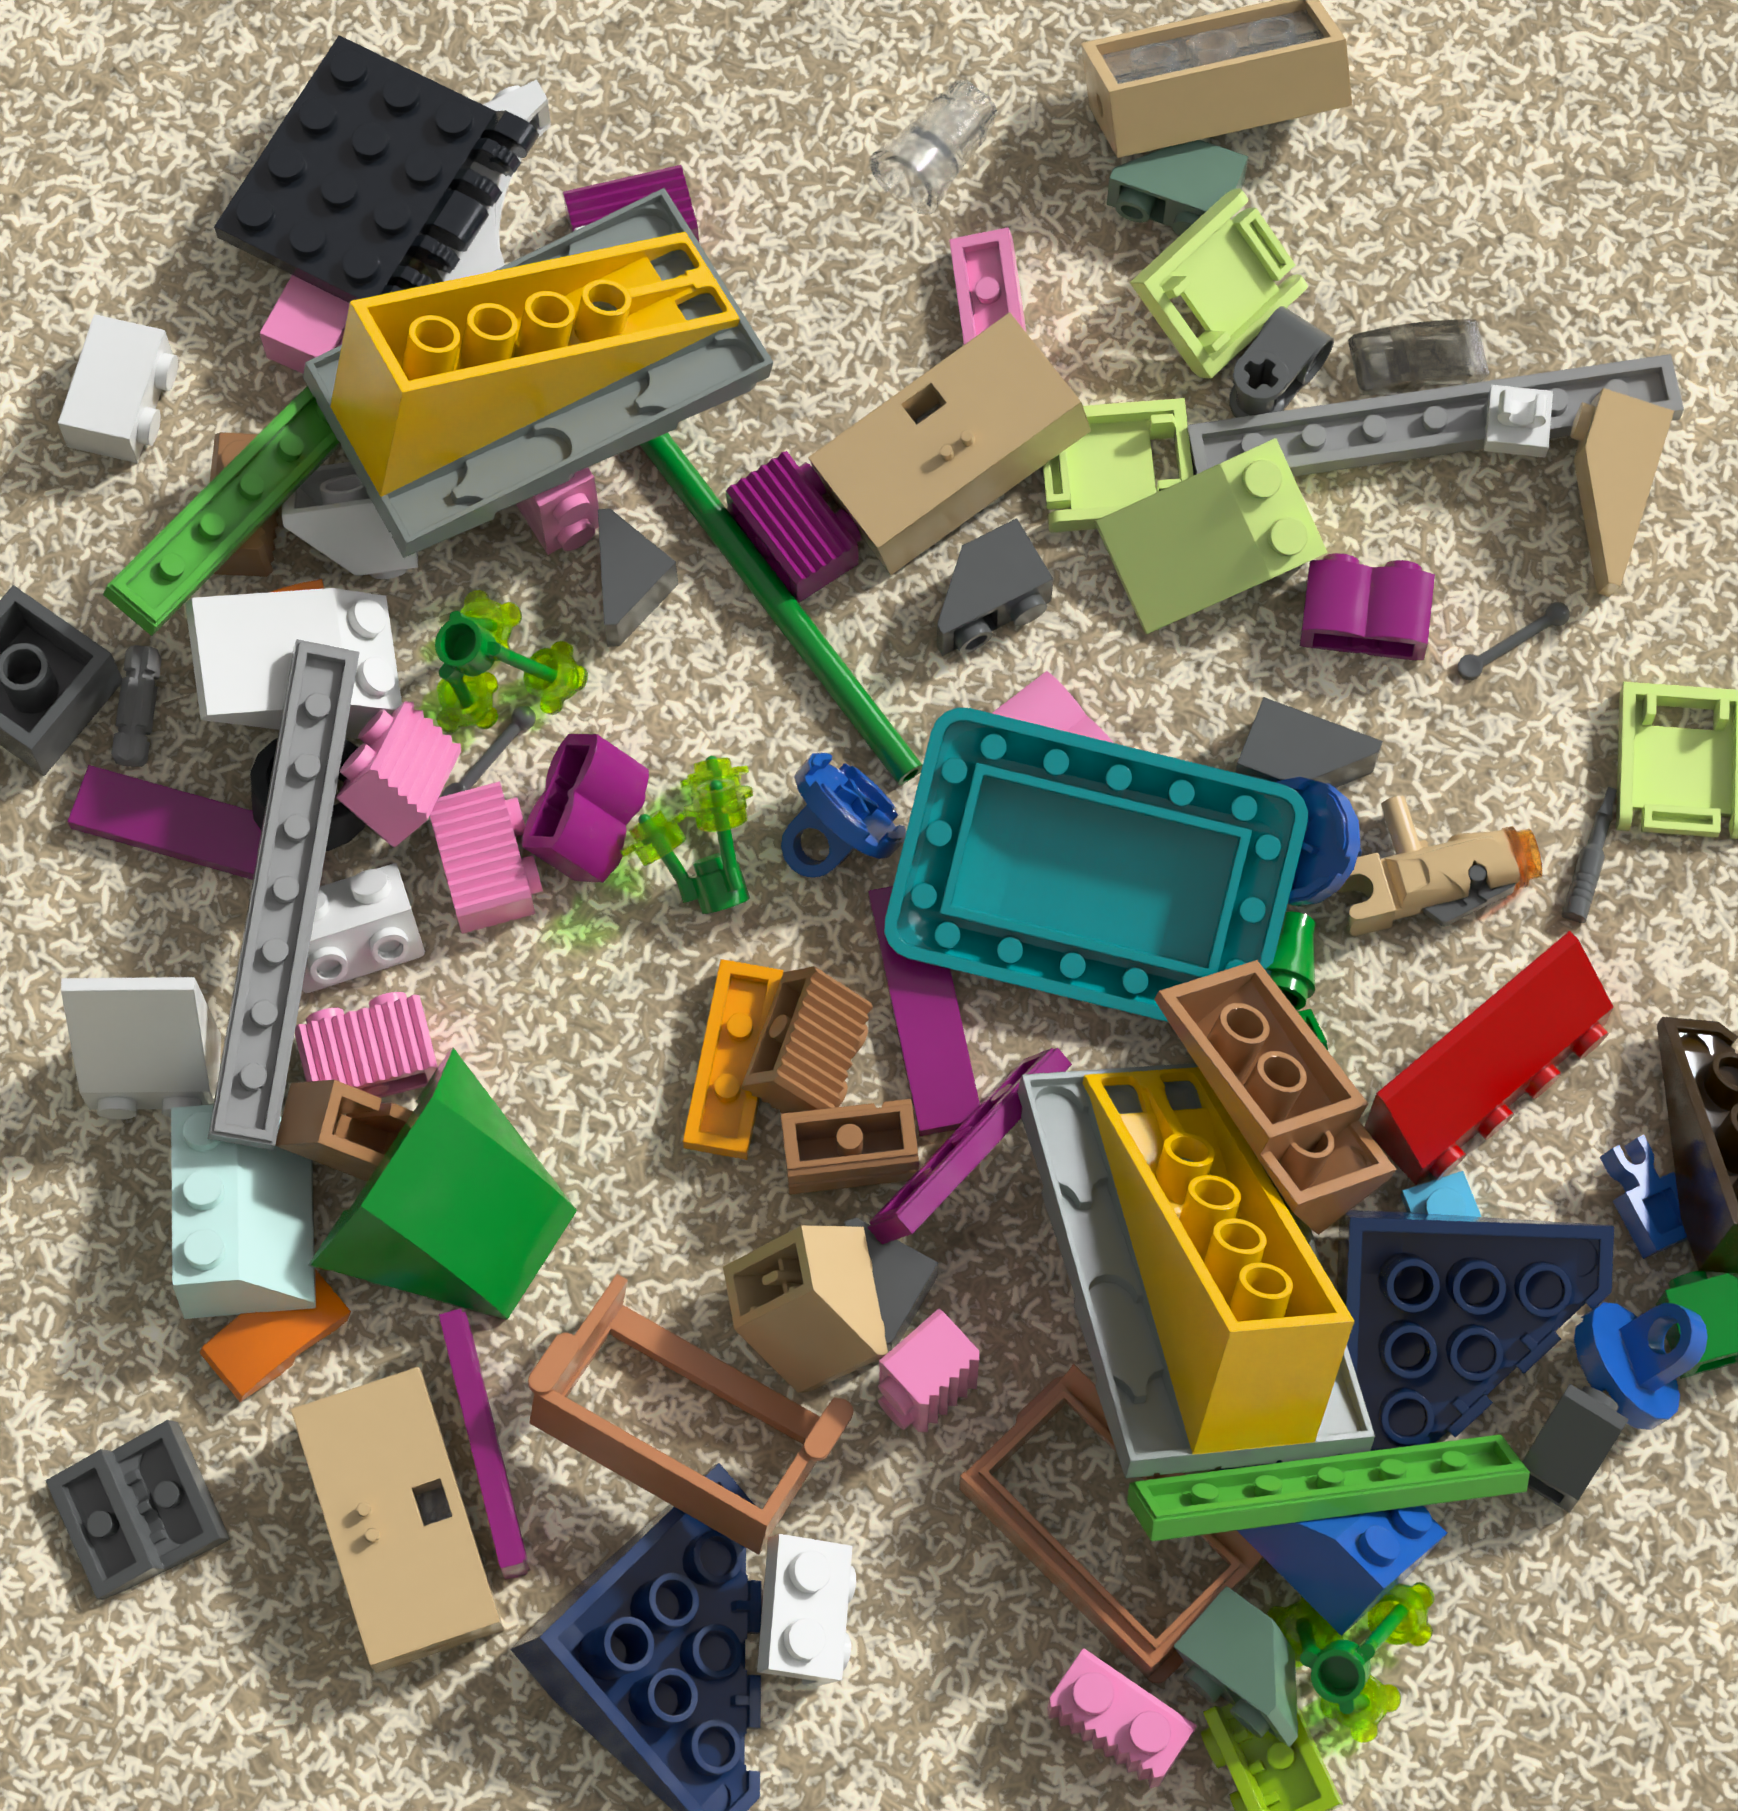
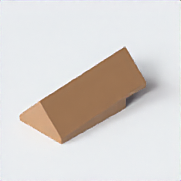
(1279, 1090)

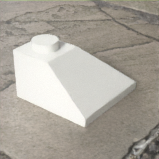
(343, 524)

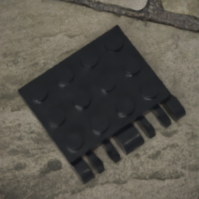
(373, 176)

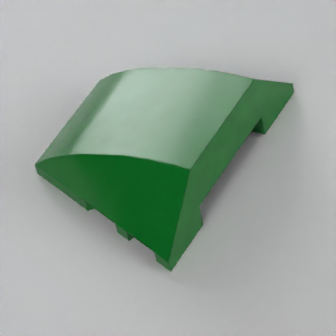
(453, 1204)

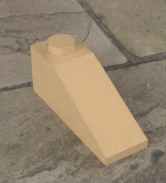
(1614, 473)

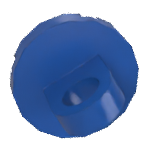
(846, 810)
(1328, 843)
(1630, 1360)

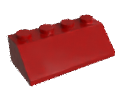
(1491, 1061)

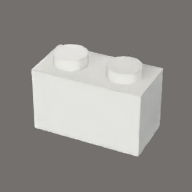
(118, 389)

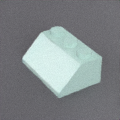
(238, 1223)

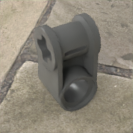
(1278, 364)

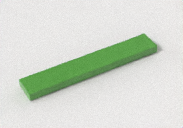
(224, 514)
(1326, 1487)

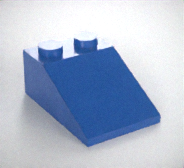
(1347, 1560)

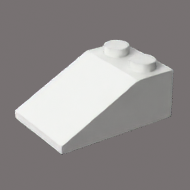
(247, 645)
(141, 1043)

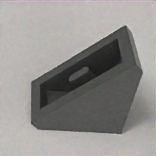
(633, 576)
(900, 1281)

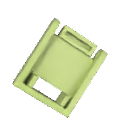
(1225, 278)
(1114, 462)
(1677, 774)

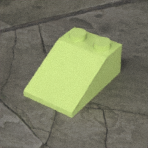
(1210, 536)

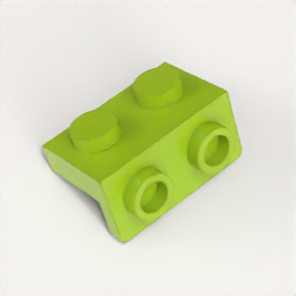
(1266, 1769)

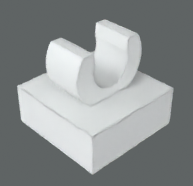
(1518, 421)

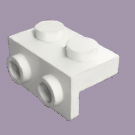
(361, 928)
(806, 1609)

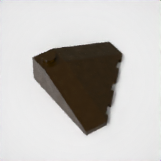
(1703, 1126)

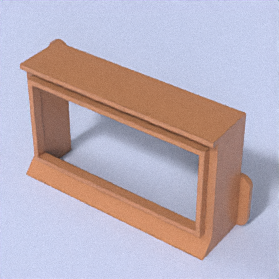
(652, 1469)
(1151, 1656)

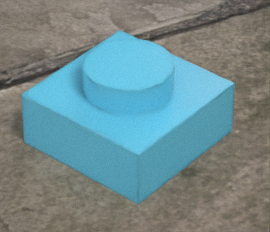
(1445, 1197)

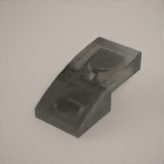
(1418, 355)

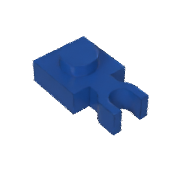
(1649, 1202)

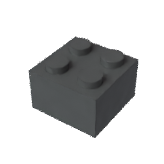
(48, 681)

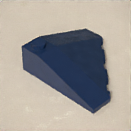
(1456, 1309)
(657, 1659)

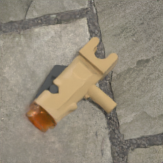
(1438, 879)

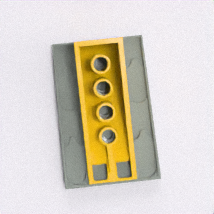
(531, 371)
(1190, 1276)

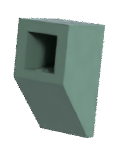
(1175, 183)
(1247, 1661)

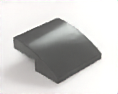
(137, 1509)

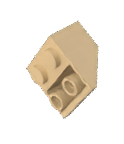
(809, 1304)

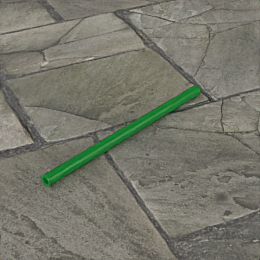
(783, 608)

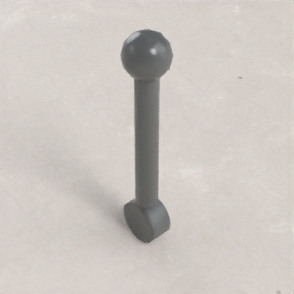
(1471, 666)
(522, 719)

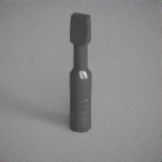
(1589, 864)

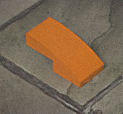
(265, 1344)

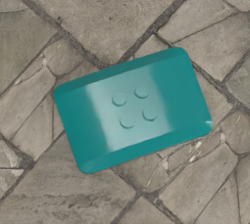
(1088, 863)

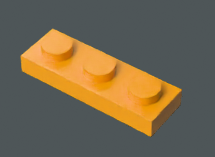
(720, 1110)

